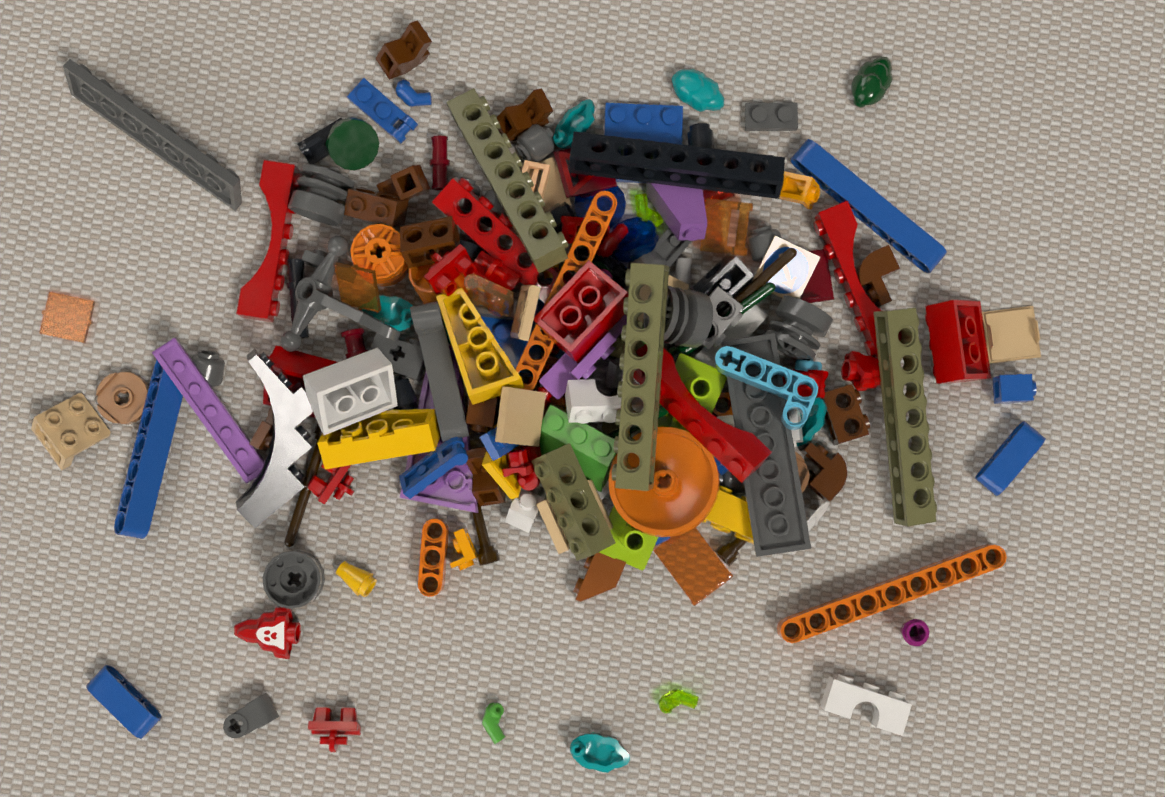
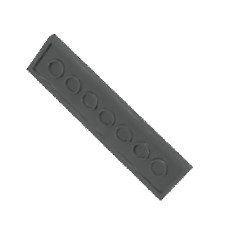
(153, 135)
(775, 487)

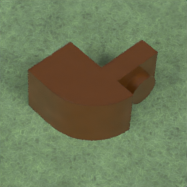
(404, 53)
(522, 116)
(406, 183)
(872, 270)
(831, 472)
(483, 485)

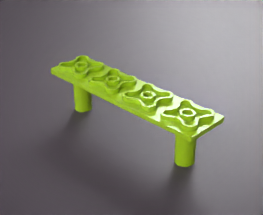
(705, 386)

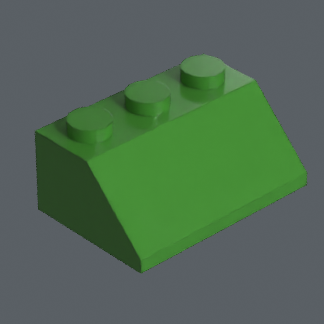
(591, 446)

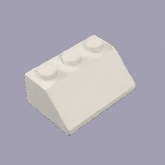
(351, 390)

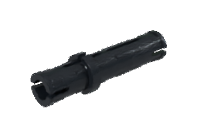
(296, 274)

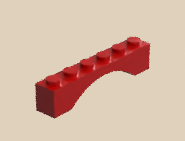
(838, 231)
(260, 294)
(734, 448)

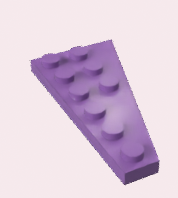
(455, 486)

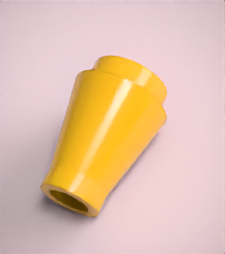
(358, 580)

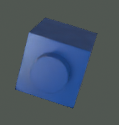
(1014, 388)

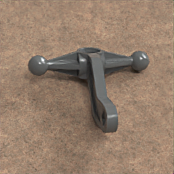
(316, 294)

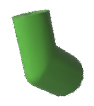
(491, 721)

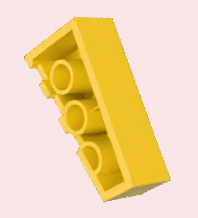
(478, 354)
(381, 437)
(731, 515)

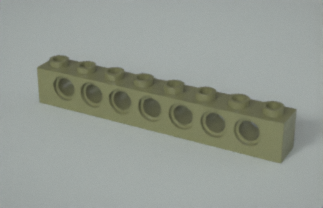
(476, 126)
(653, 335)
(895, 406)

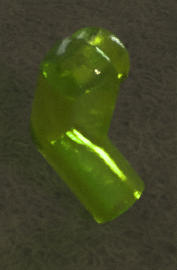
(645, 212)
(675, 698)

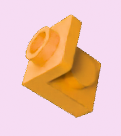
(800, 189)
(464, 545)

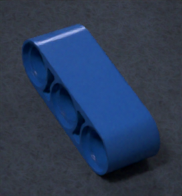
(1010, 458)
(124, 701)

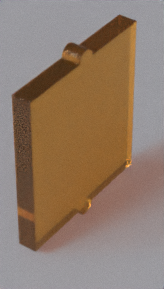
(358, 287)
(67, 317)

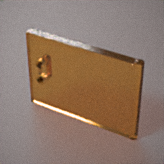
(693, 565)

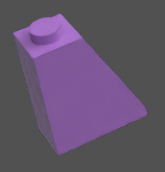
(681, 209)

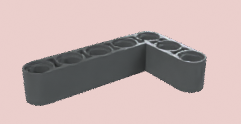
(440, 370)

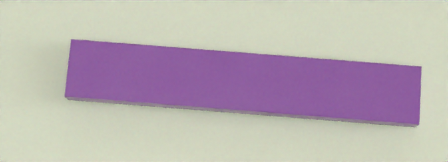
(210, 409)

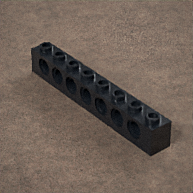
(676, 165)

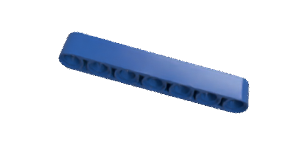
(869, 206)
(149, 456)

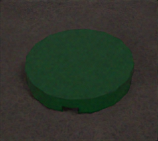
(352, 143)

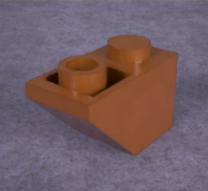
(601, 576)

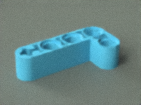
(763, 381)

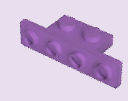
(567, 369)

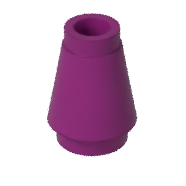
(920, 634)

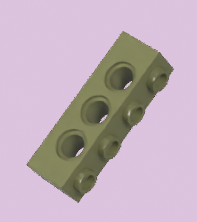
(573, 502)

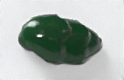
(872, 82)

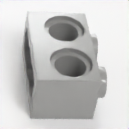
(721, 323)

